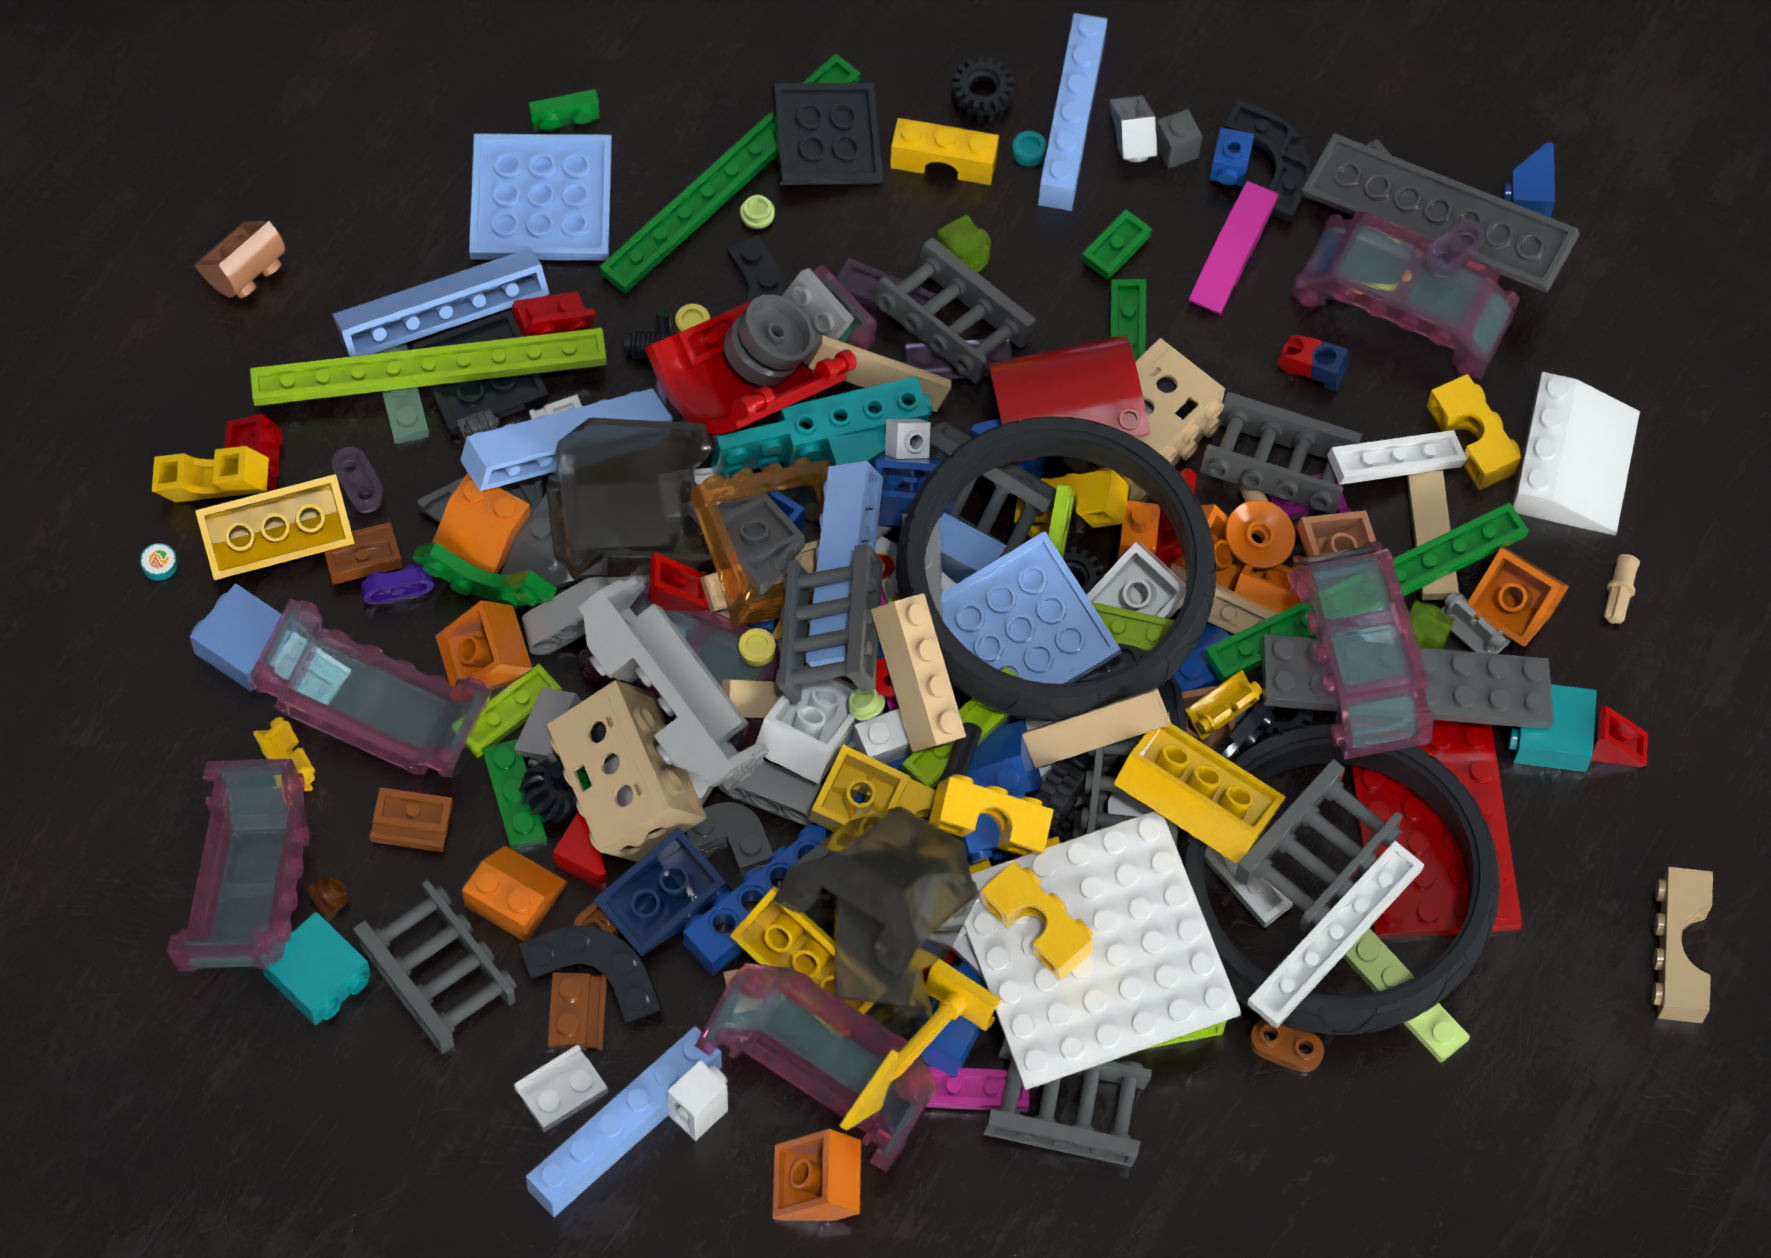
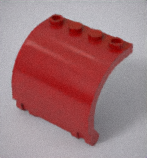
(1075, 381)
(711, 392)

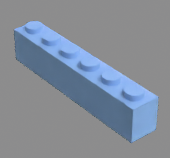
(1072, 112)
(440, 304)
(530, 446)
(846, 521)
(615, 1127)

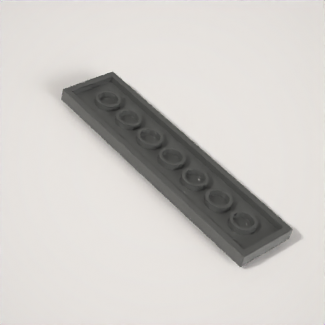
(1365, 179)
(1459, 689)

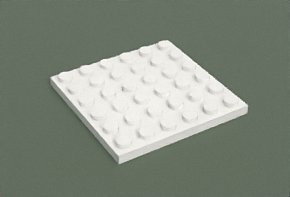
(1150, 961)

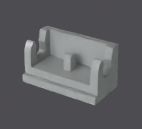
(535, 736)

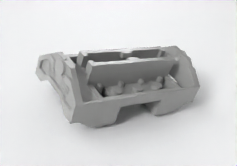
(659, 655)

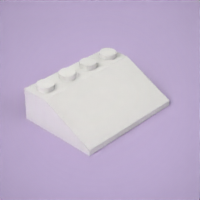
(1575, 455)

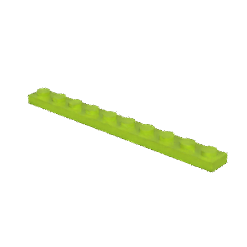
(428, 366)

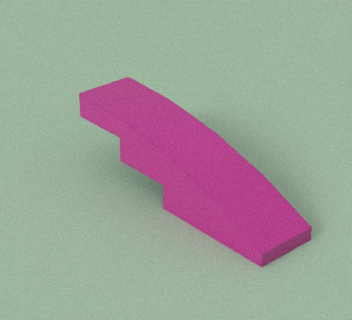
(1233, 247)

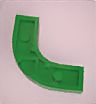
(510, 589)

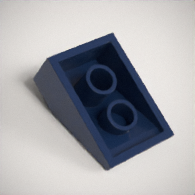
(662, 893)

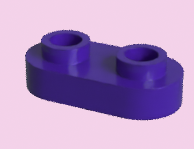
(396, 585)

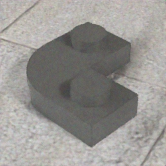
(739, 828)

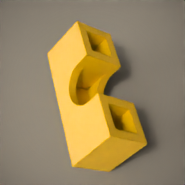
(966, 150)
(1464, 406)
(230, 473)
(1098, 499)
(1021, 821)
(1017, 895)

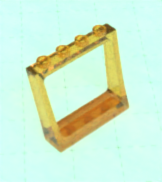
(742, 600)

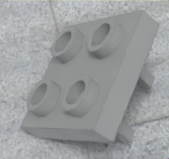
(820, 306)

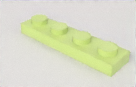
(1383, 971)

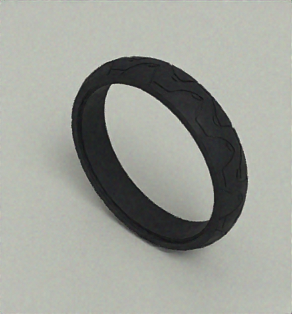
(1099, 445)
(1471, 831)

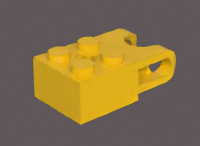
(879, 783)

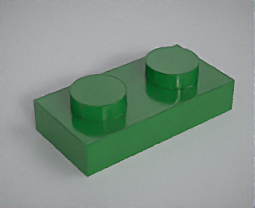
(564, 110)
(1116, 244)

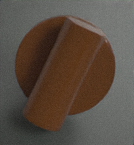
(328, 896)

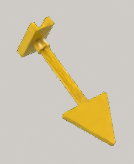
(957, 997)

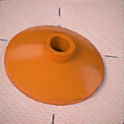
(1265, 521)

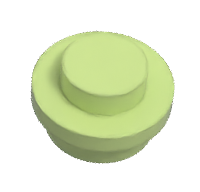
(757, 212)
(866, 704)

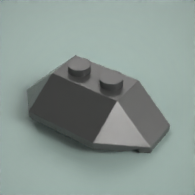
(535, 552)

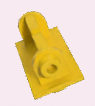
(1223, 704)
(278, 744)

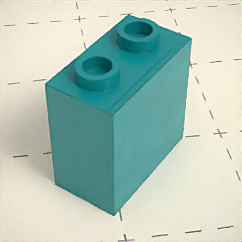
(1569, 739)
(318, 970)

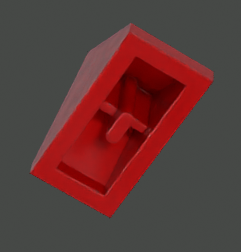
(675, 585)
(1618, 740)
(579, 856)

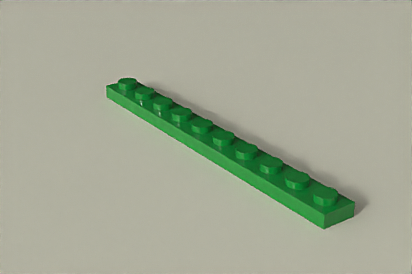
(707, 193)
(1414, 570)

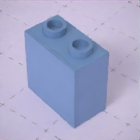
(966, 549)
(235, 634)

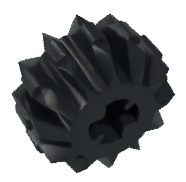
(548, 792)

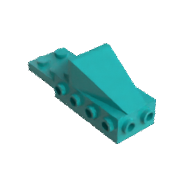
(831, 428)

